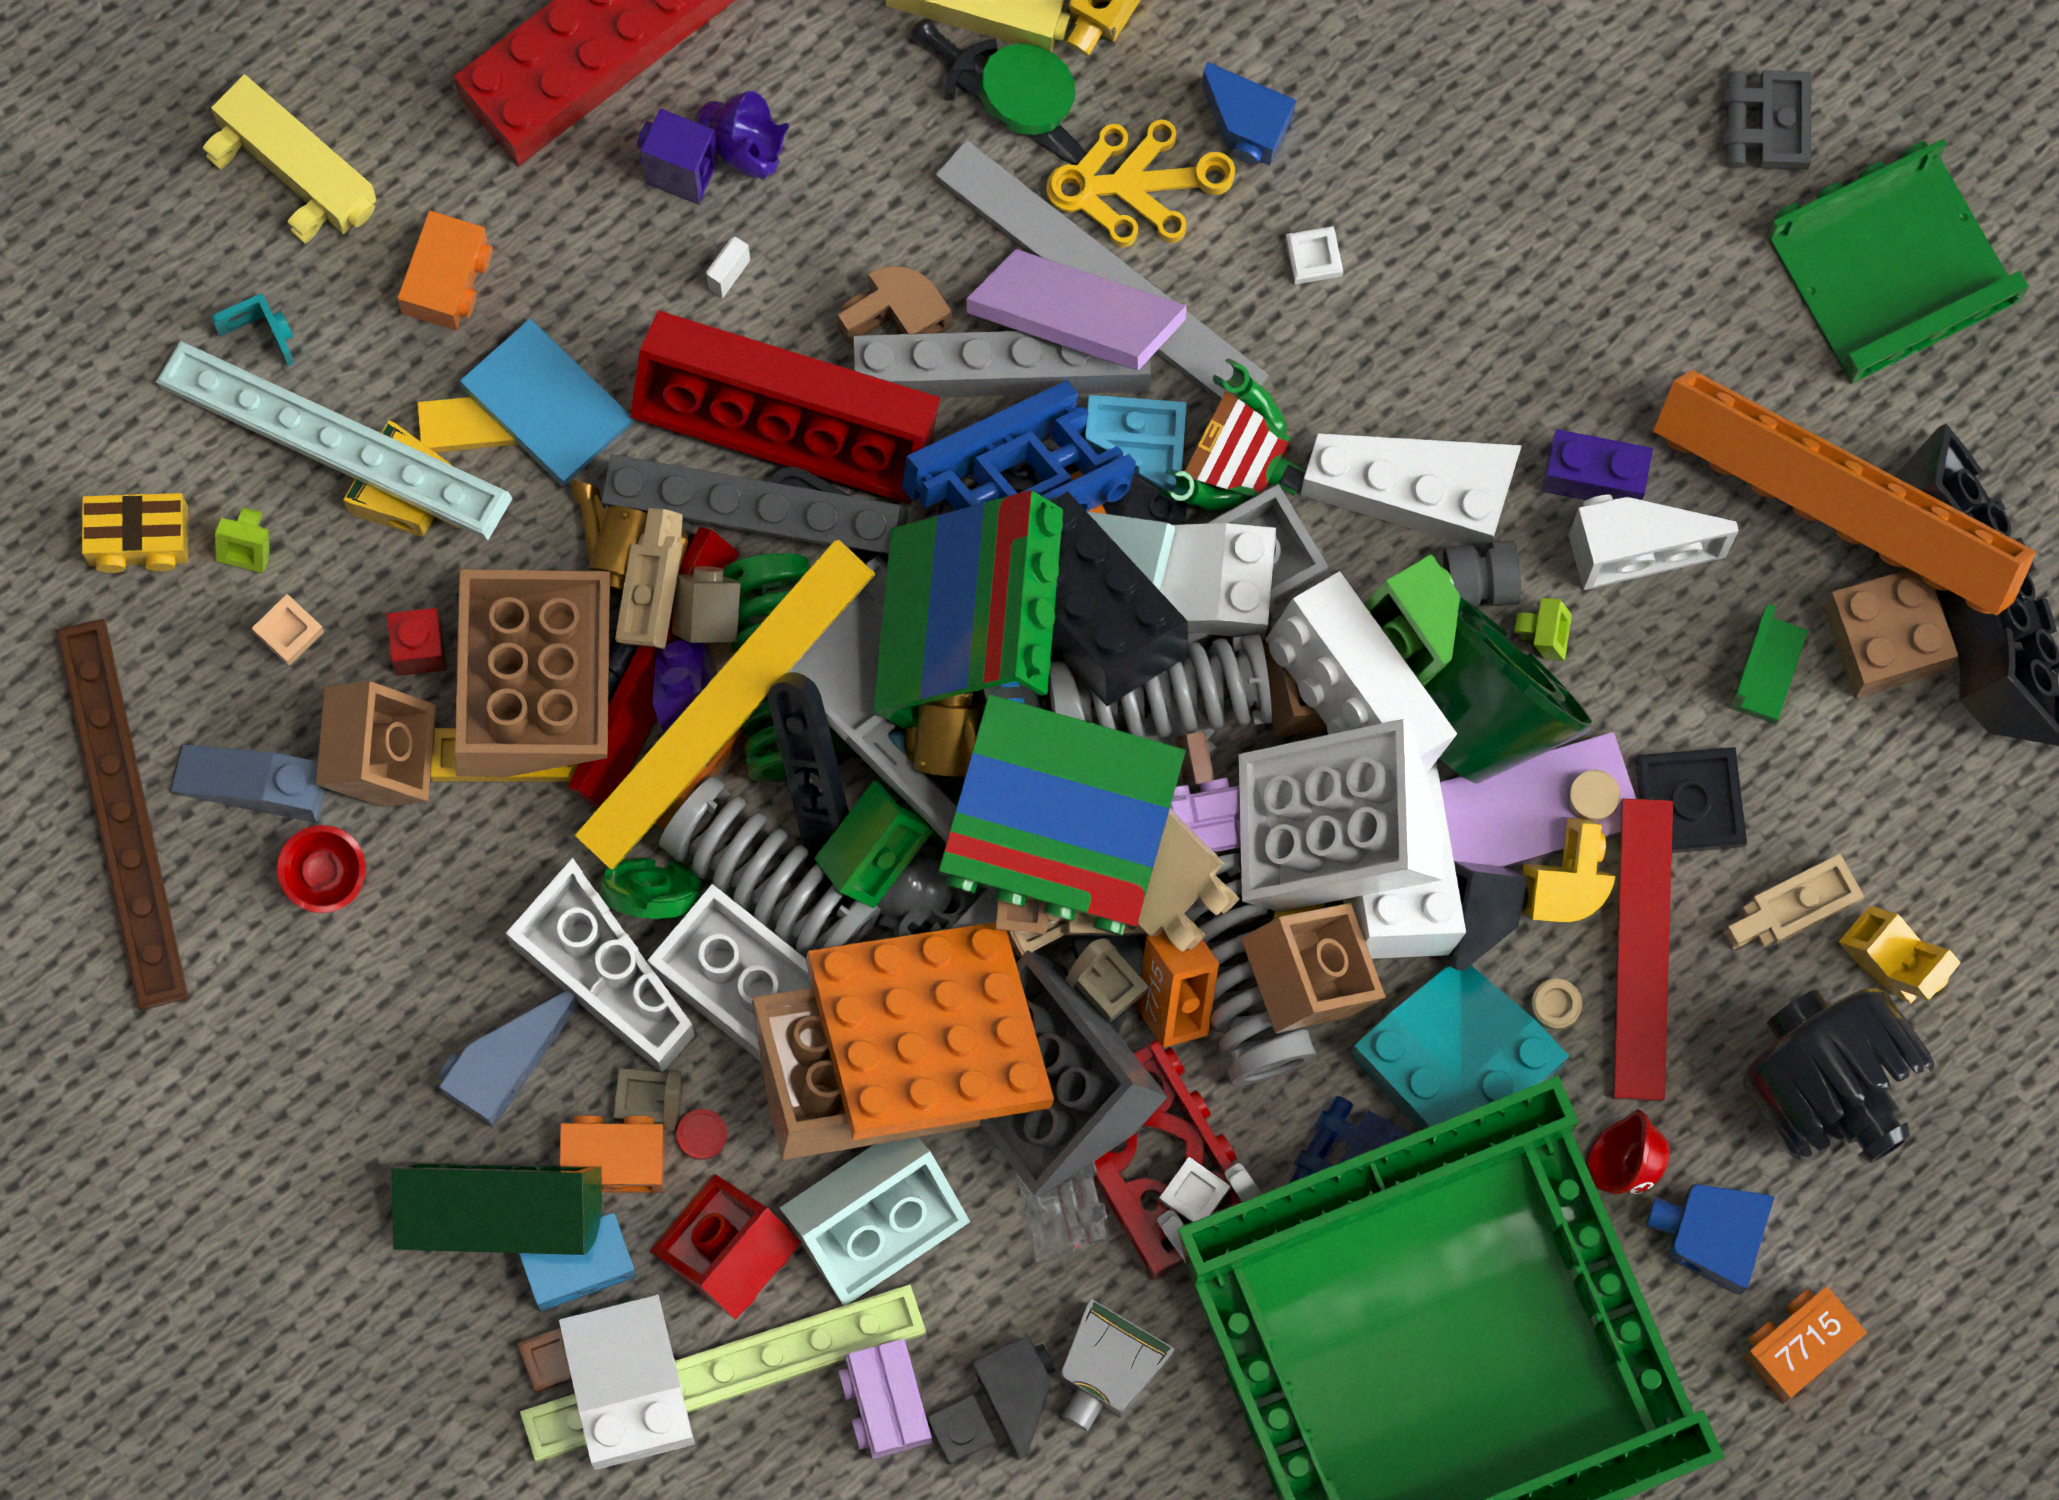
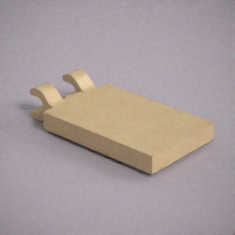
(1179, 877)

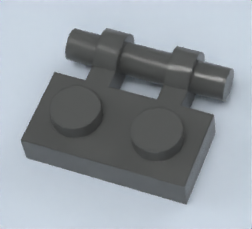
(1784, 119)

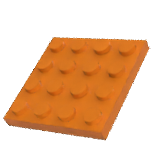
(928, 1030)

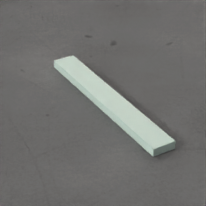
(334, 440)

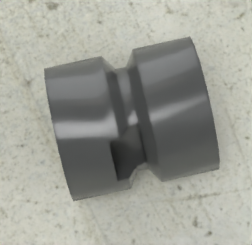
(1485, 573)

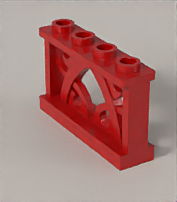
(1124, 1198)

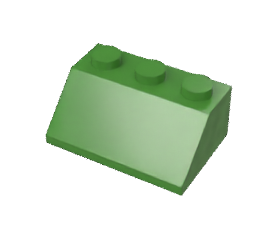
(1419, 616)

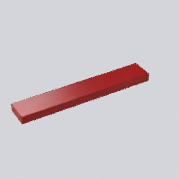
(631, 707)
(1642, 950)

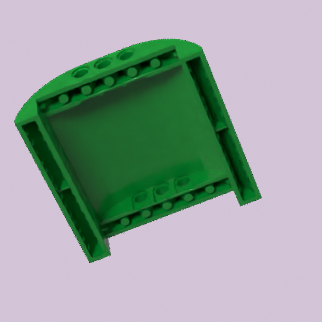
(1446, 1323)

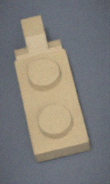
(651, 582)
(1796, 904)

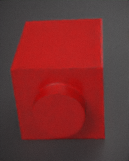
(416, 641)

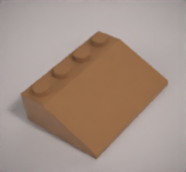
(531, 670)
(802, 1080)

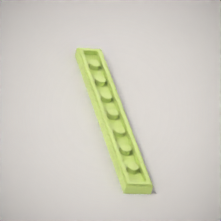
(752, 1363)

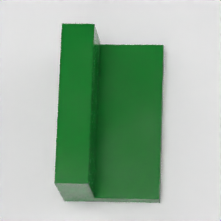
(1768, 667)
(872, 846)

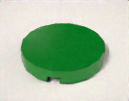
(1027, 88)
(648, 890)

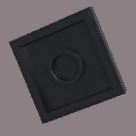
(1703, 796)

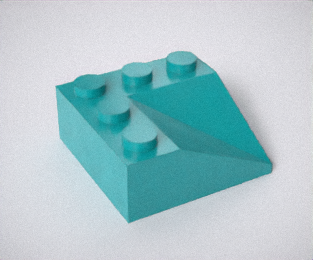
(1456, 1049)

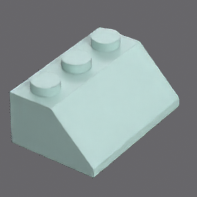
(875, 1215)

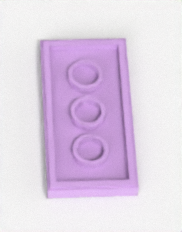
(1076, 309)
(1526, 808)

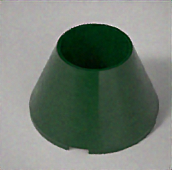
(1500, 701)

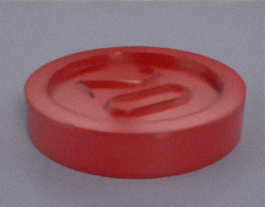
(701, 1134)

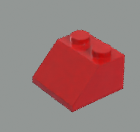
(726, 1246)

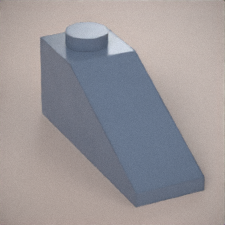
(250, 781)
(500, 1063)

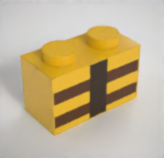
(135, 531)

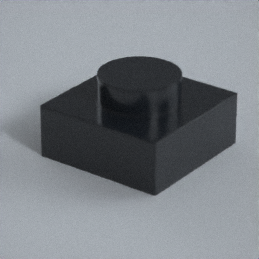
(961, 1430)

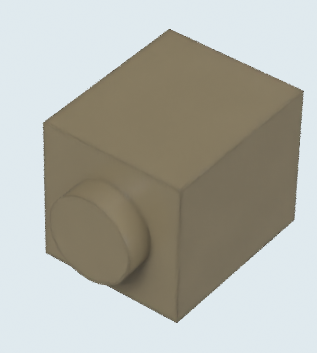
(706, 606)

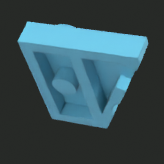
(1144, 429)

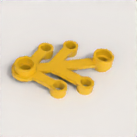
(1132, 183)

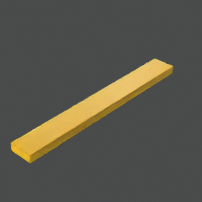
(725, 704)

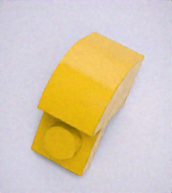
(1577, 886)
(1896, 956)

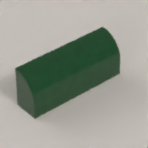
(496, 1207)

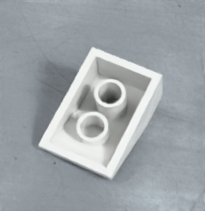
(1642, 538)
(1221, 577)
(626, 1382)

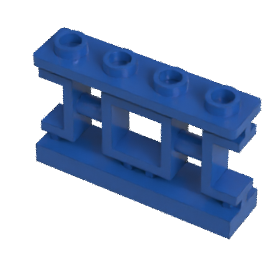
(1011, 439)

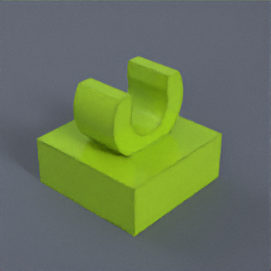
(243, 541)
(1548, 629)

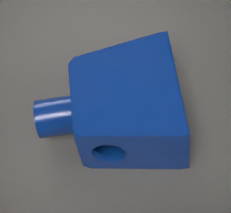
(1715, 1232)

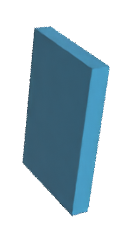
(546, 402)

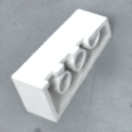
(1415, 483)
(586, 951)

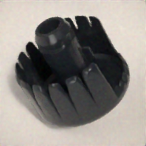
(1832, 1074)

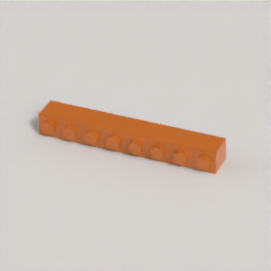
(1844, 493)

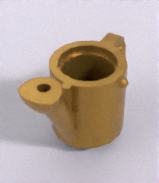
(611, 533)
(944, 735)

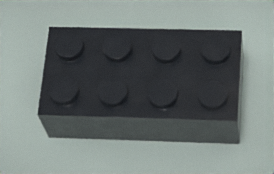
(1108, 612)

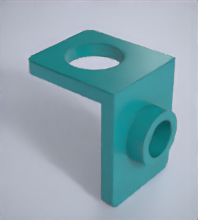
(256, 309)

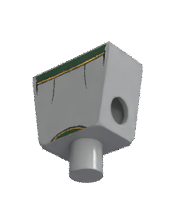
(1109, 1365)

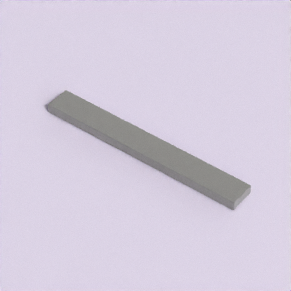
(1051, 235)

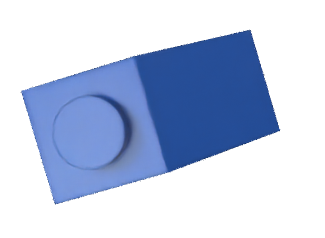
(1247, 114)

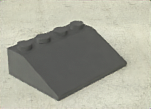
(1094, 1078)

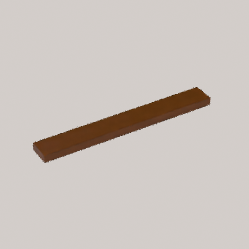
(122, 815)

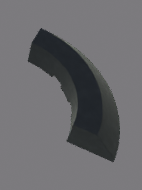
(2003, 659)

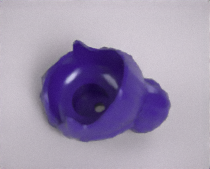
(745, 133)

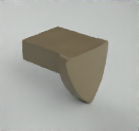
(1106, 979)
(649, 1095)

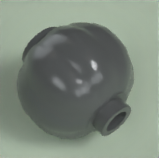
(916, 888)

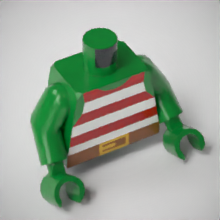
(1238, 450)

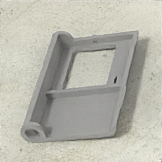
(845, 672)

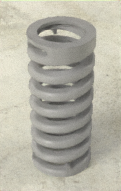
(1244, 675)
(680, 844)
(1253, 1058)

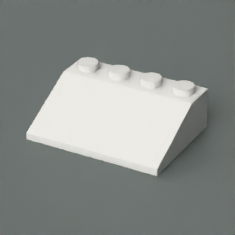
(1337, 818)

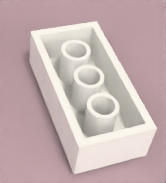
(1352, 668)
(1419, 917)
(725, 959)

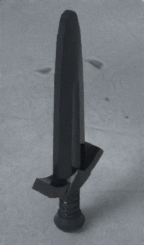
(966, 72)

